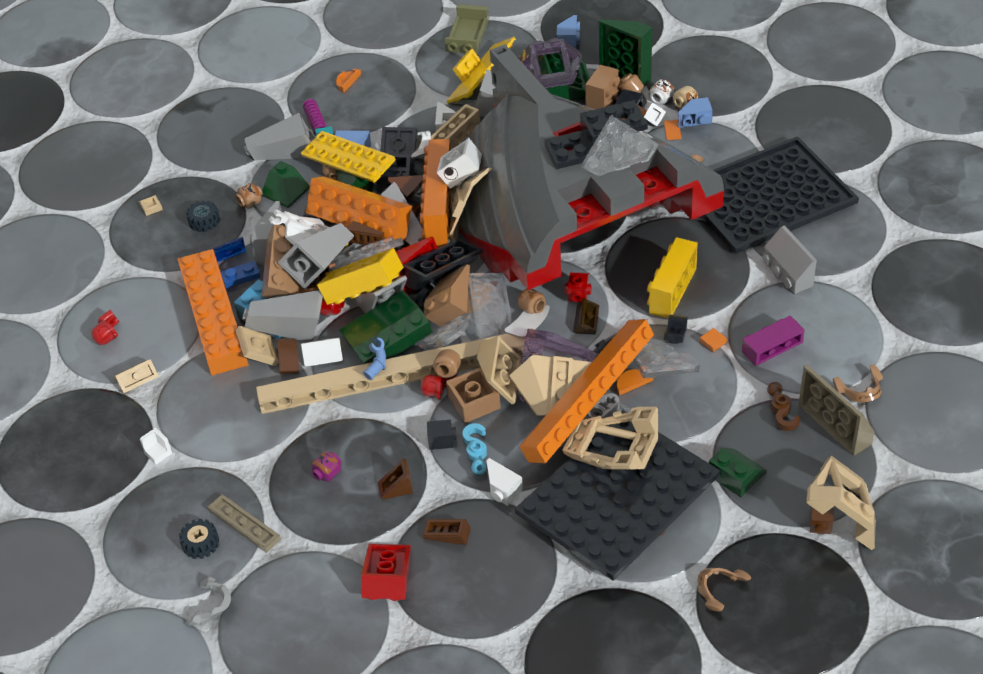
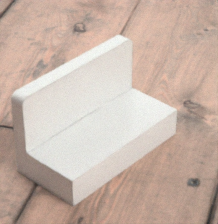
(322, 351)

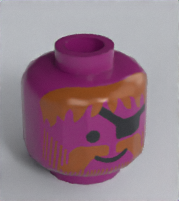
(326, 466)

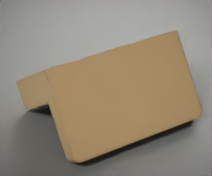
(136, 376)

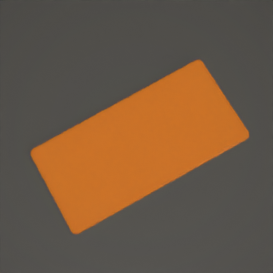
(672, 130)

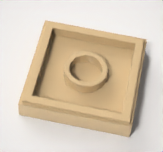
(257, 346)

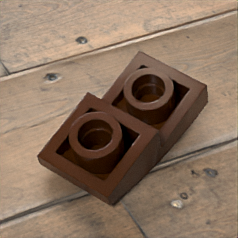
(287, 356)

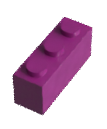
(772, 340)

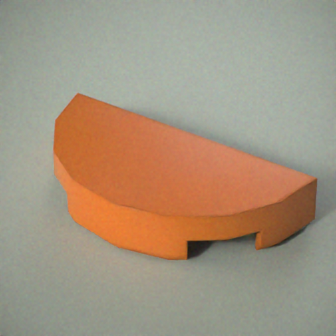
(345, 80)
(631, 380)

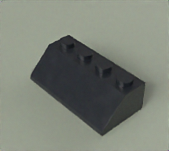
(439, 263)

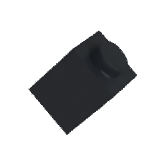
(440, 434)

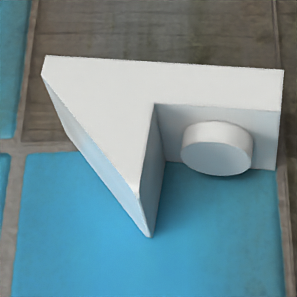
(443, 114)

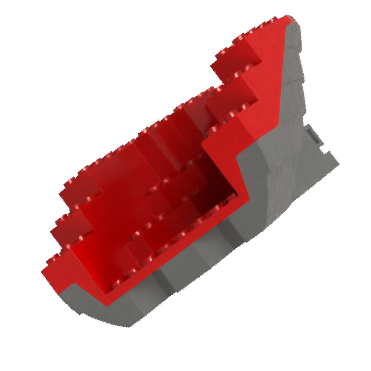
(531, 207)

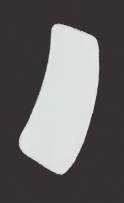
(527, 321)

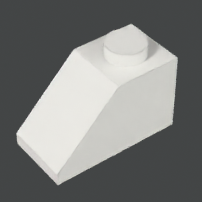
(503, 482)

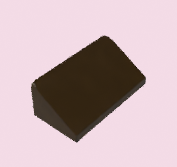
(586, 317)

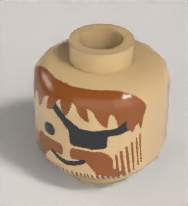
(684, 95)

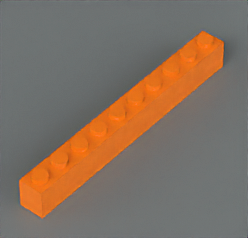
(586, 391)

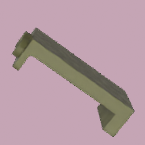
(467, 28)

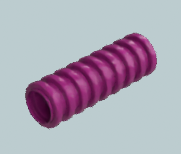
(313, 115)

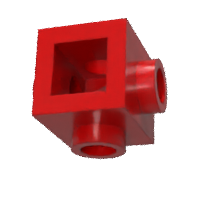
(578, 287)

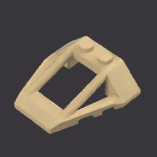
(646, 425)
(825, 497)

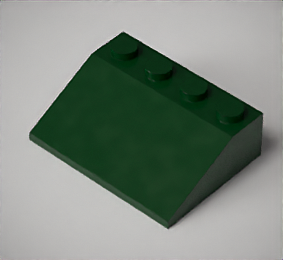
(626, 48)
(554, 63)
(395, 321)

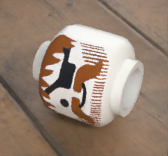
(661, 91)

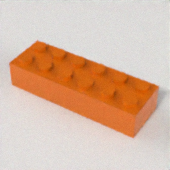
(347, 203)

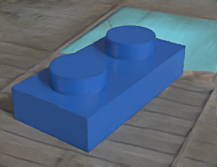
(240, 274)

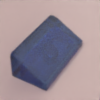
(229, 249)

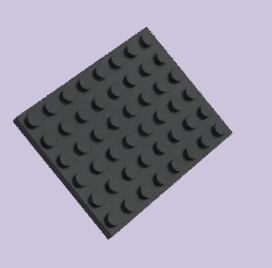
(774, 190)
(616, 513)

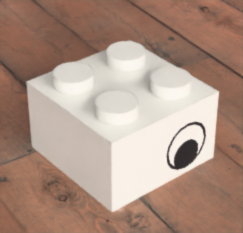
(459, 163)

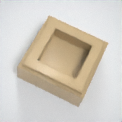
(150, 205)

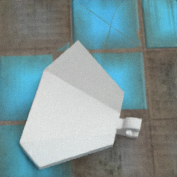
(296, 226)

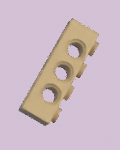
(459, 126)

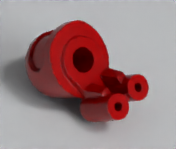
(104, 330)
(434, 385)

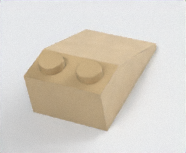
(497, 364)

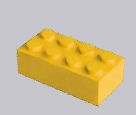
(360, 276)
(672, 277)

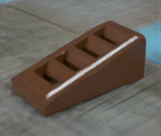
(364, 234)
(458, 536)

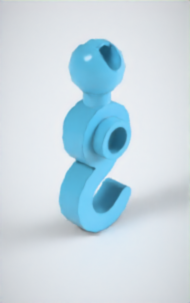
(475, 448)

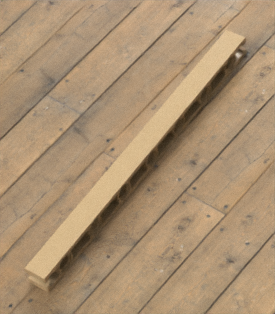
(352, 381)

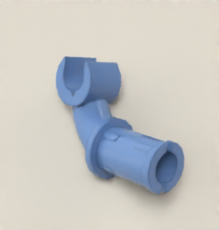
(378, 362)

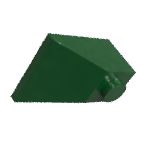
(284, 184)

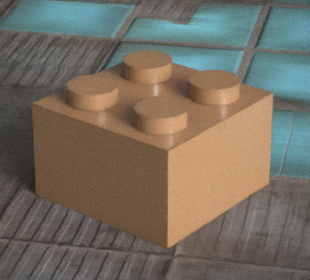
(602, 87)
(472, 395)

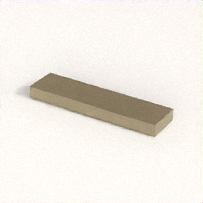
(244, 523)

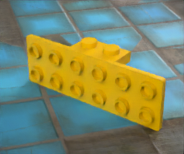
(472, 71)
(348, 156)

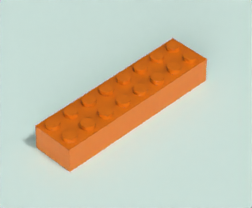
(435, 195)
(212, 312)

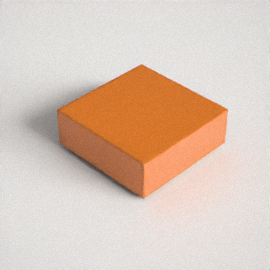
(713, 340)

